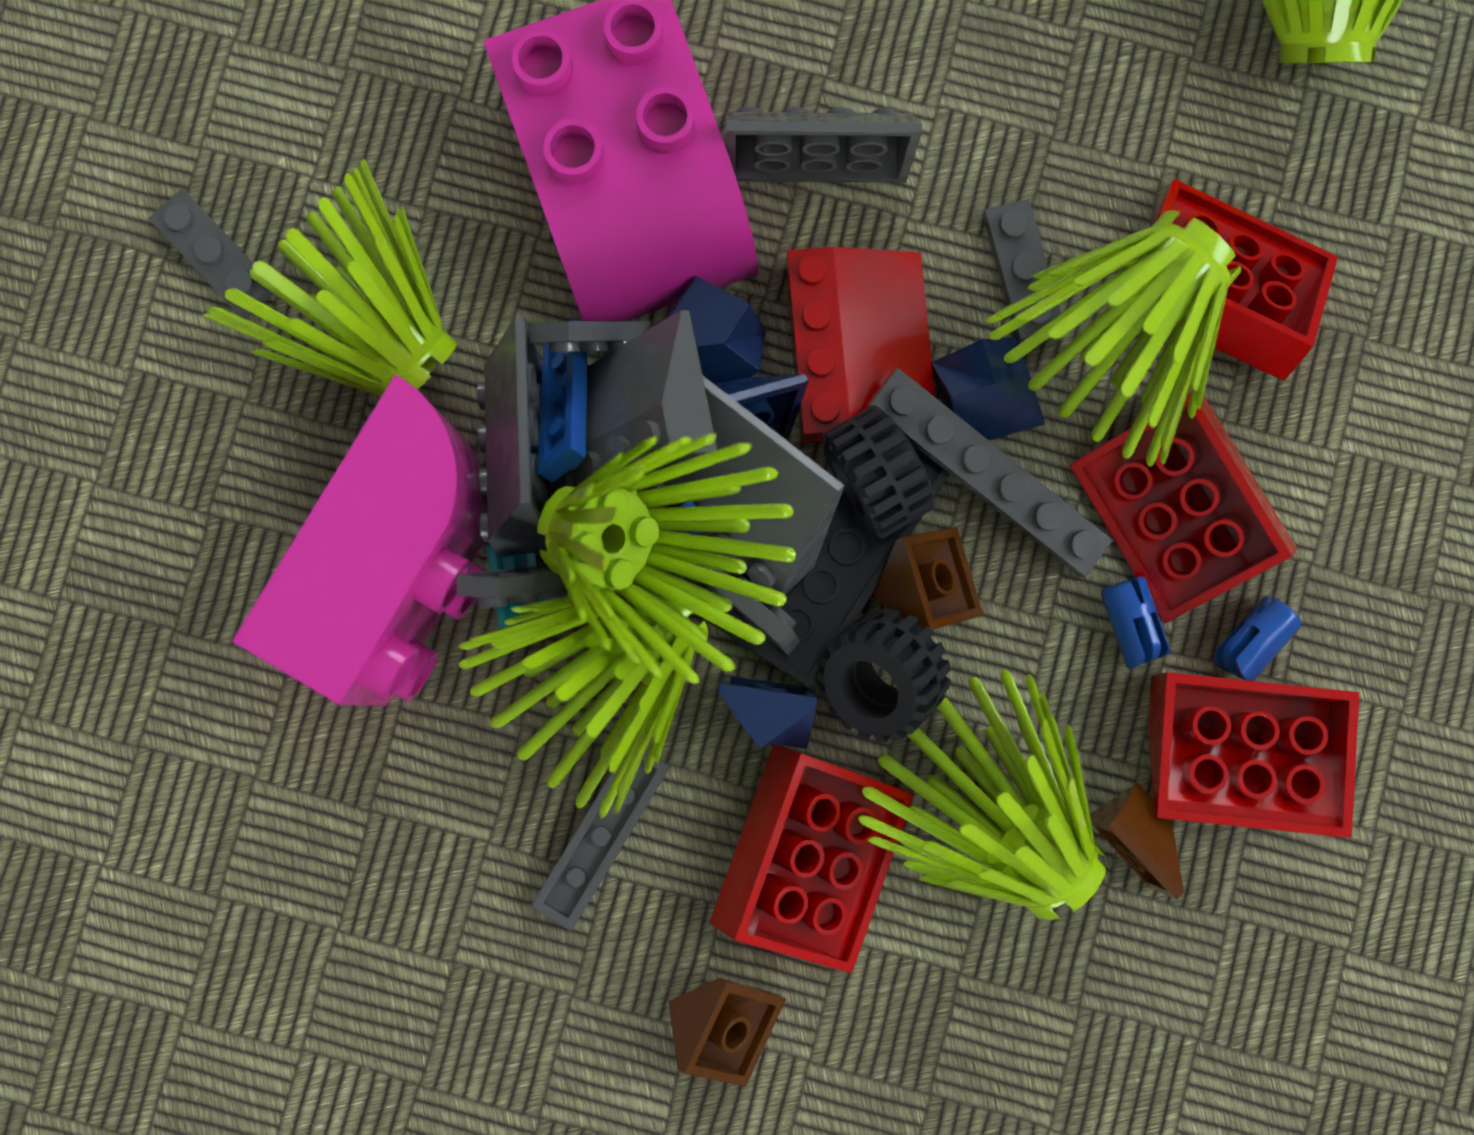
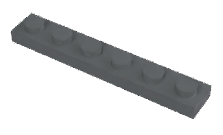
(991, 474)

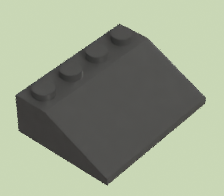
(822, 145)
(643, 393)
(512, 445)
(799, 483)

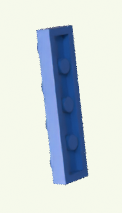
(562, 412)

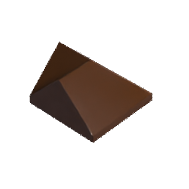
(930, 580)
(1141, 839)
(723, 1029)

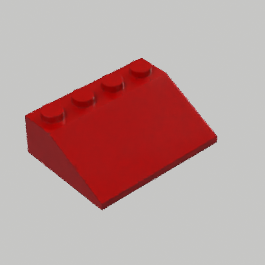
(1281, 288)
(851, 326)
(1189, 522)
(1253, 753)
(804, 862)

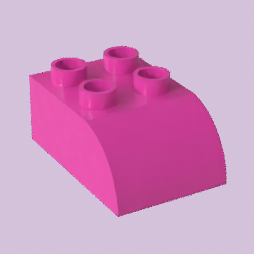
(624, 155)
(376, 560)

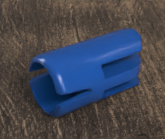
(1135, 622)
(1257, 639)

